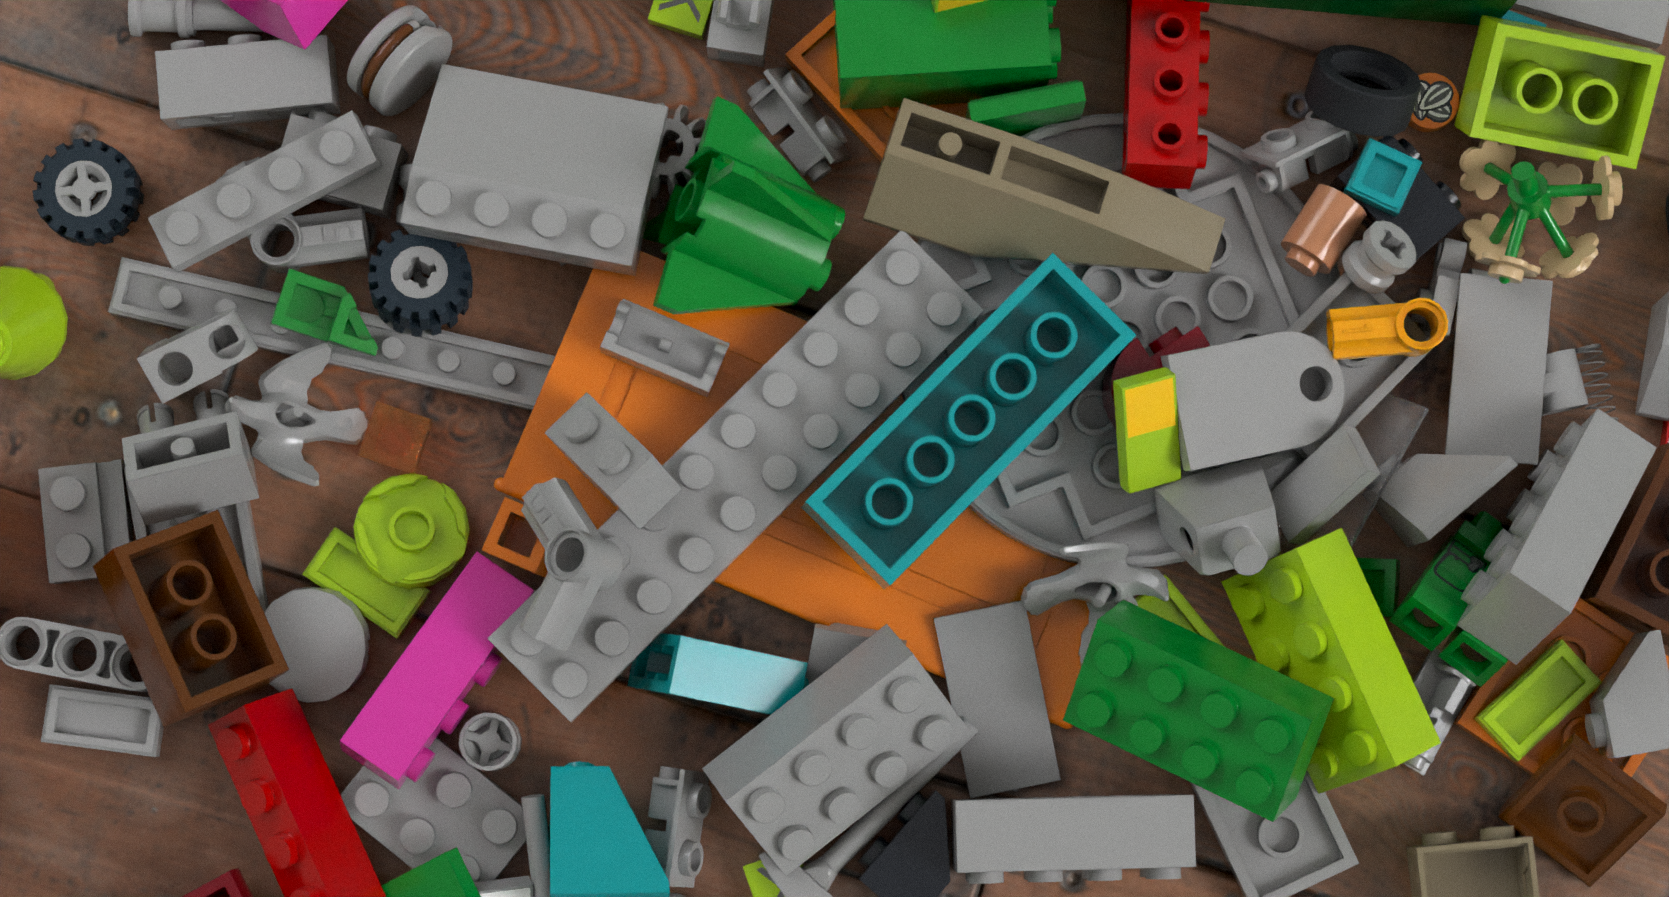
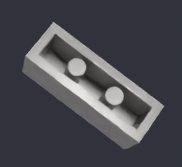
(245, 81)

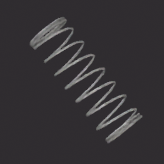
(1590, 348)

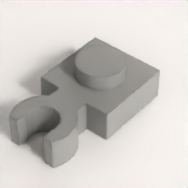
(1444, 281)

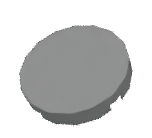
(320, 641)

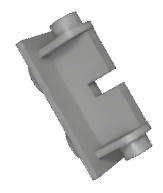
(789, 103)
(1284, 152)
(1443, 695)
(684, 802)

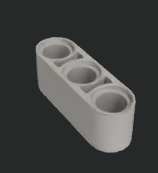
(57, 649)

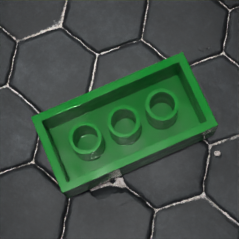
(1197, 709)

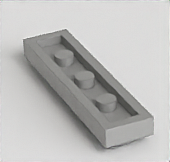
(264, 191)

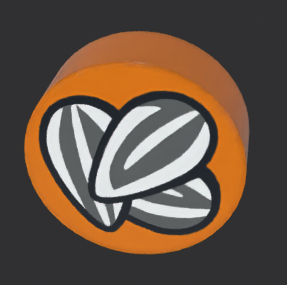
(1435, 103)

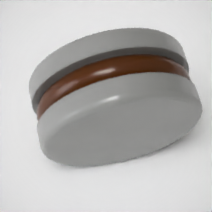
(399, 60)

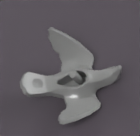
(288, 422)
(1098, 579)

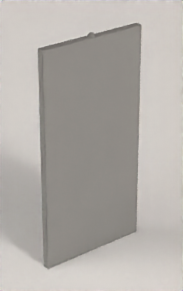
(1498, 368)
(1000, 691)

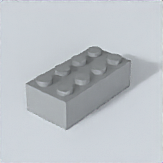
(1554, 535)
(836, 749)
(1073, 834)

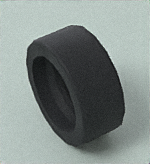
(1362, 90)

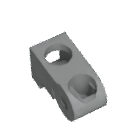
(196, 354)

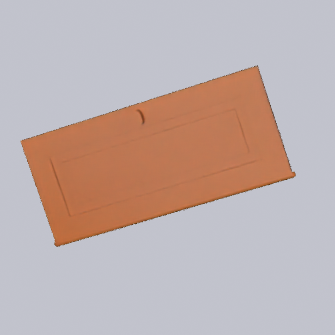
(793, 559)

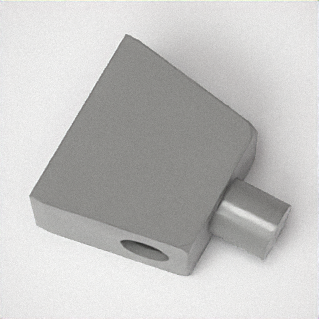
(1220, 518)

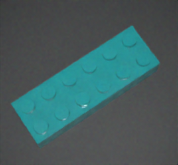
(968, 421)

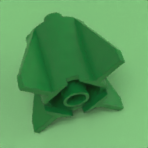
(742, 224)

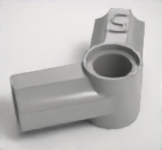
(317, 237)
(575, 559)

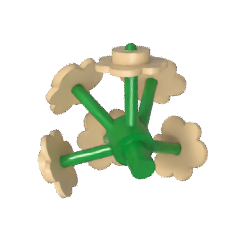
(1539, 195)

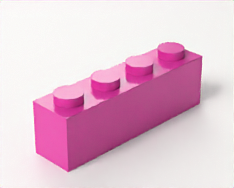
(435, 675)

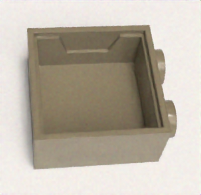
(1483, 867)

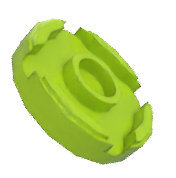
(411, 531)

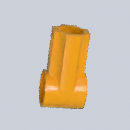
(1381, 331)

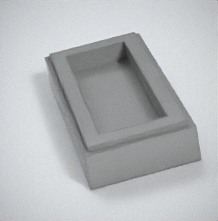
(1323, 484)
(102, 721)

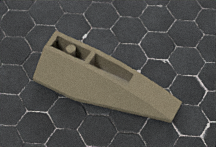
(1025, 200)

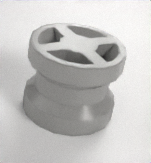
(1379, 257)

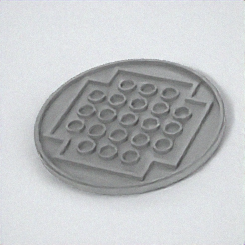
(1068, 478)

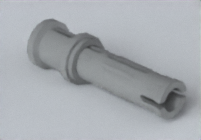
(184, 17)

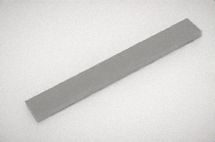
(438, 361)

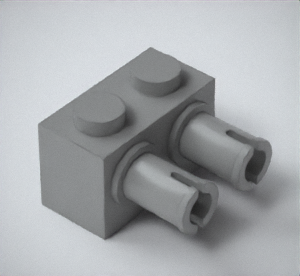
(189, 464)

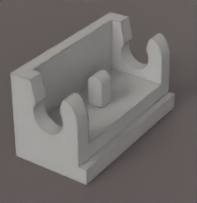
(664, 347)

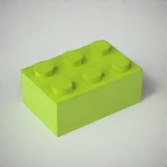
(1559, 91)

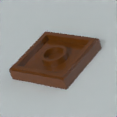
(1582, 810)

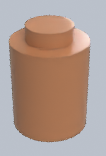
(1322, 231)

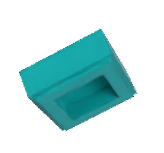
(1382, 177)

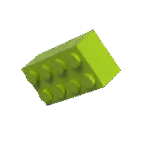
(1323, 627)

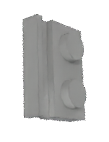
(83, 517)

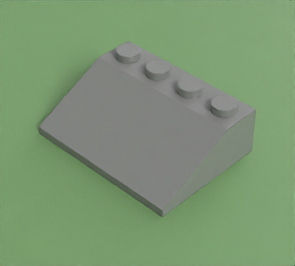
(535, 169)

